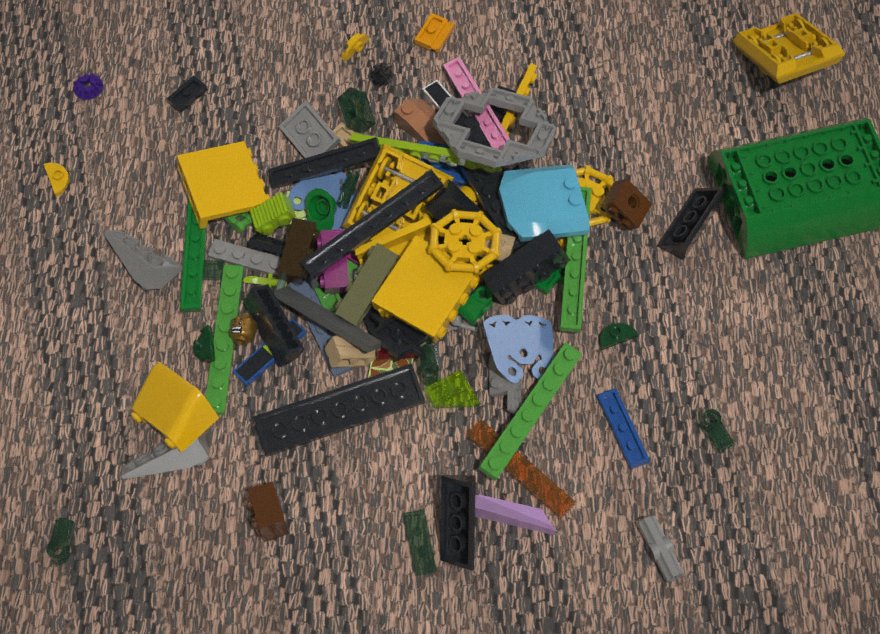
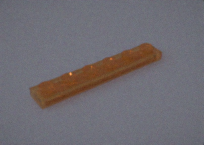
(525, 472)

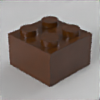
(266, 512)

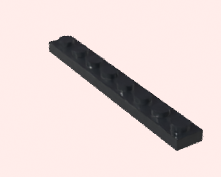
(371, 224)

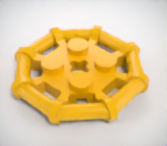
(597, 192)
(460, 231)

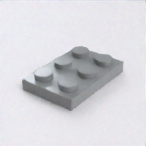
(309, 131)

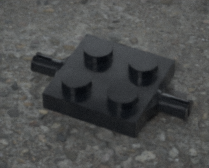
(398, 337)

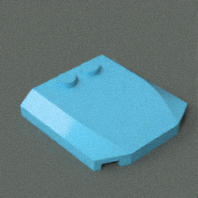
(543, 201)

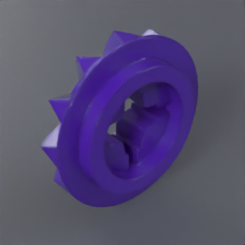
(91, 91)

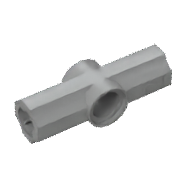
(660, 548)

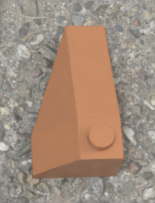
(417, 120)

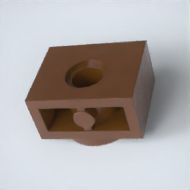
(626, 204)

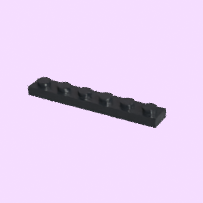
(324, 163)

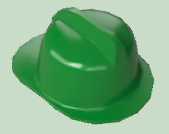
(321, 208)

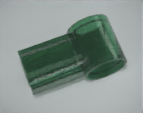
(429, 365)
(716, 432)
(60, 539)

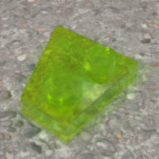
(452, 392)

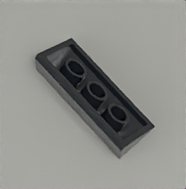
(451, 198)
(691, 221)
(458, 520)

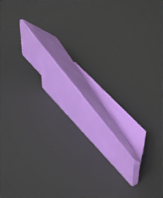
(512, 514)

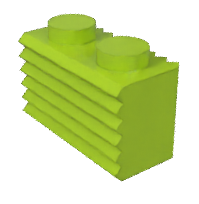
(272, 214)

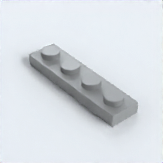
(249, 258)

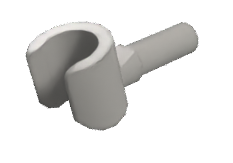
(458, 325)

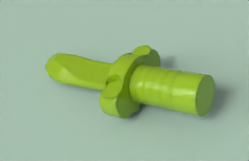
(262, 281)

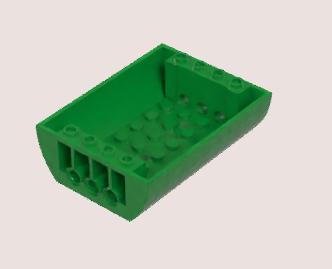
(812, 204)

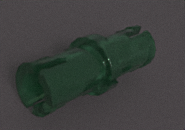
(348, 189)

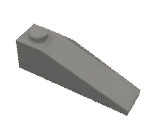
(141, 262)
(166, 459)

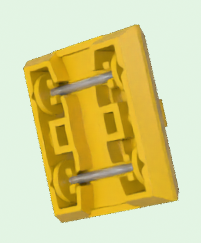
(788, 48)
(407, 171)

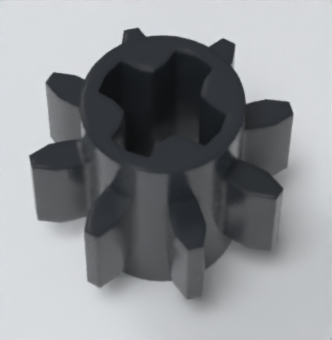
(378, 77)

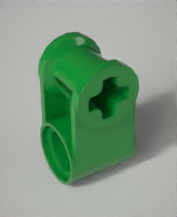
(476, 307)

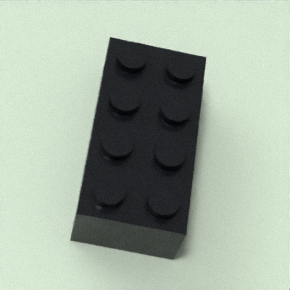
(526, 268)

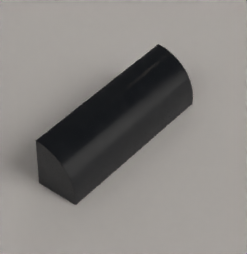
(273, 325)

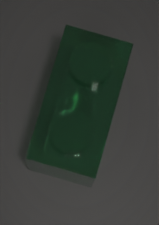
(356, 110)

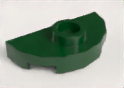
(616, 334)
(204, 346)

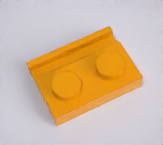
(434, 33)

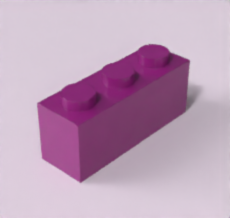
(336, 277)

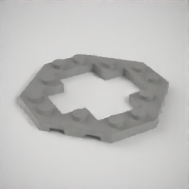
(513, 151)

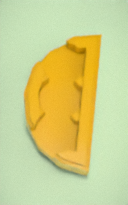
(355, 44)
(58, 177)

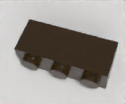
(297, 247)

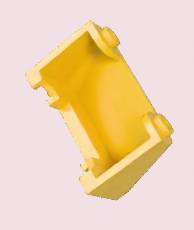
(173, 407)

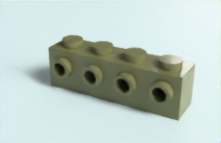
(366, 285)

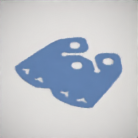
(329, 183)
(516, 336)

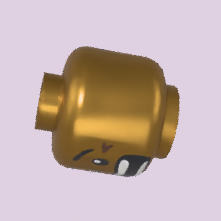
(243, 329)

